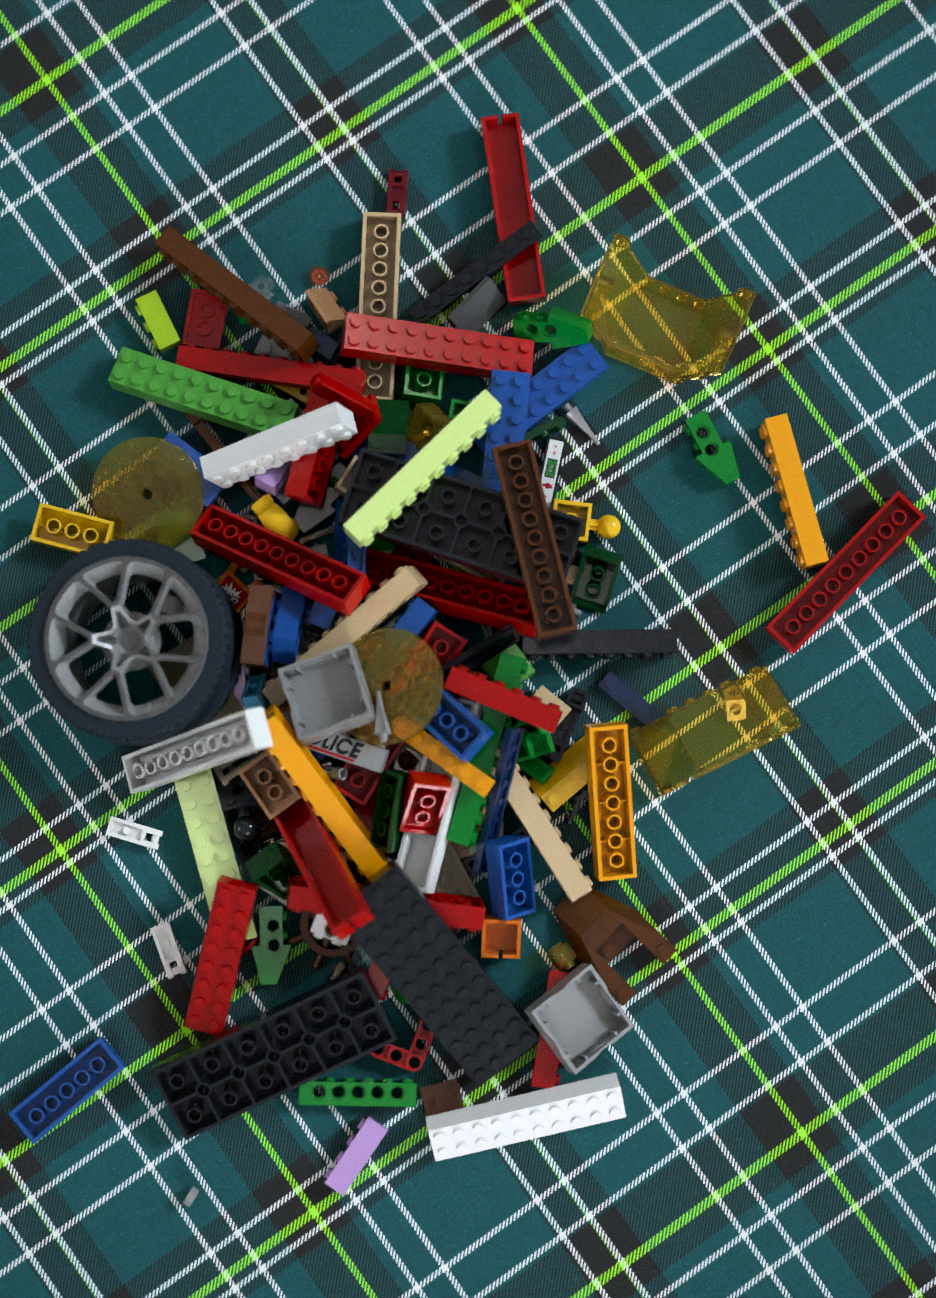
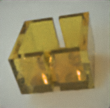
(425, 424)

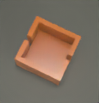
(501, 936)

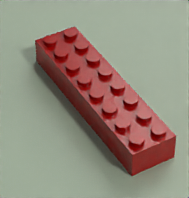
(221, 955)

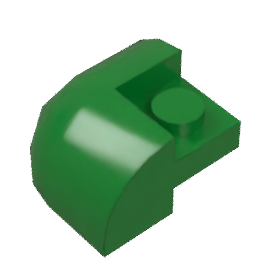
(534, 742)

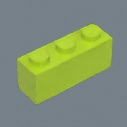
(157, 322)

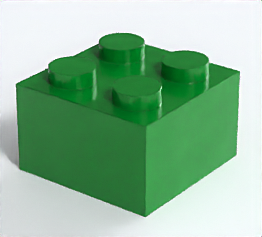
(421, 385)

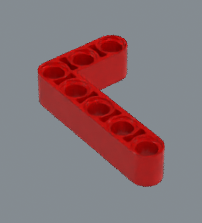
(407, 1054)

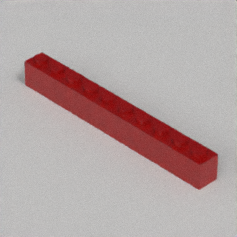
(266, 370)

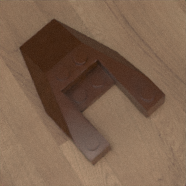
(600, 929)

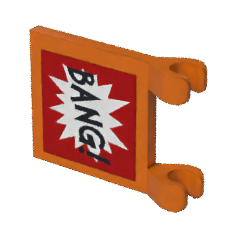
(235, 587)

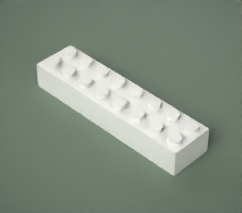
(279, 445)

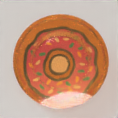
(319, 275)

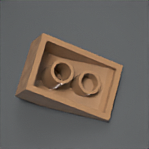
(325, 308)
(269, 784)

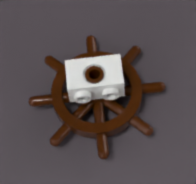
(322, 931)

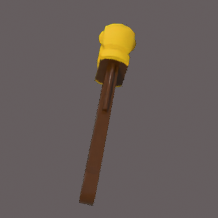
(264, 507)

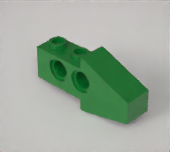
(567, 331)
(721, 464)
(269, 962)

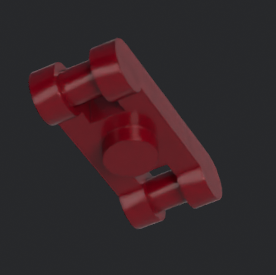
(397, 191)

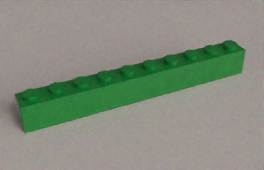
(470, 804)

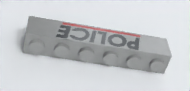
(350, 749)

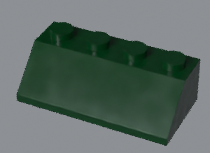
(388, 810)

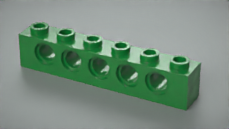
(408, 1098)

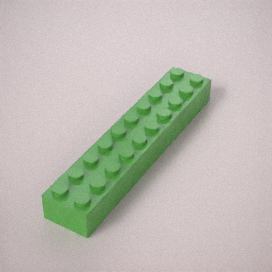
(199, 393)

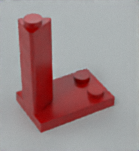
(364, 409)

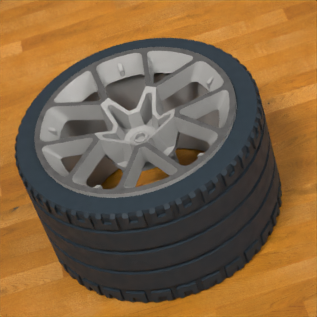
(133, 642)

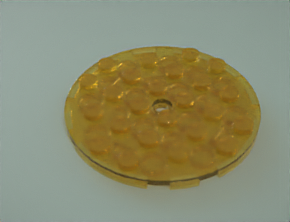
(154, 466)
(414, 681)

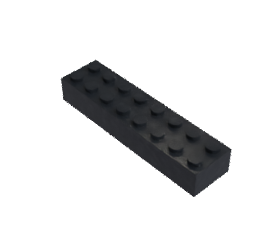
(603, 644)

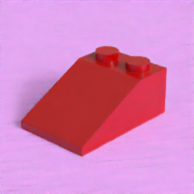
(424, 802)

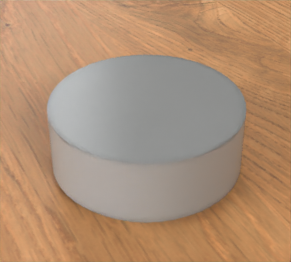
(191, 1196)

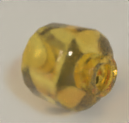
(562, 956)

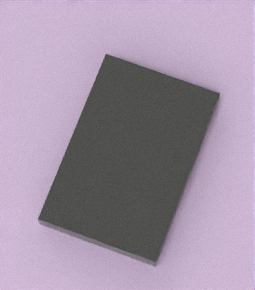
(477, 306)

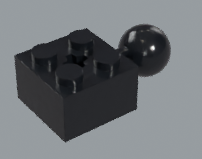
(239, 806)

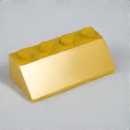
(69, 529)
(567, 779)

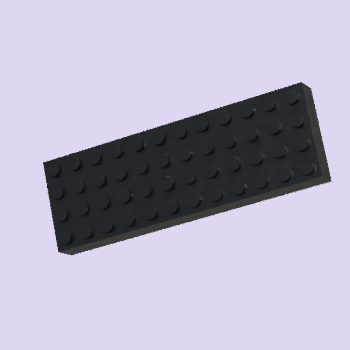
(453, 519)
(440, 976)
(274, 1052)

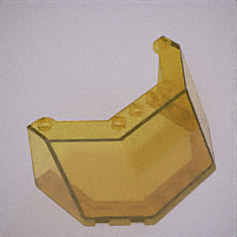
(660, 324)
(712, 730)

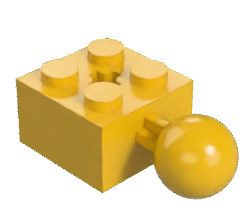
(607, 526)

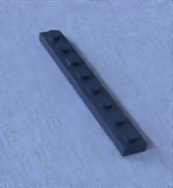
(499, 795)

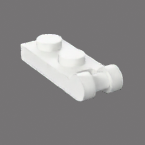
(133, 832)
(168, 949)

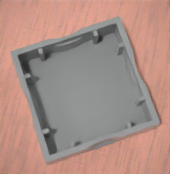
(327, 694)
(579, 1018)

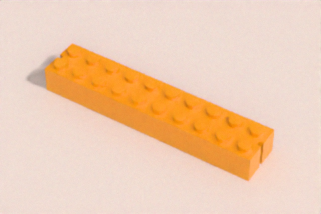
(323, 795)

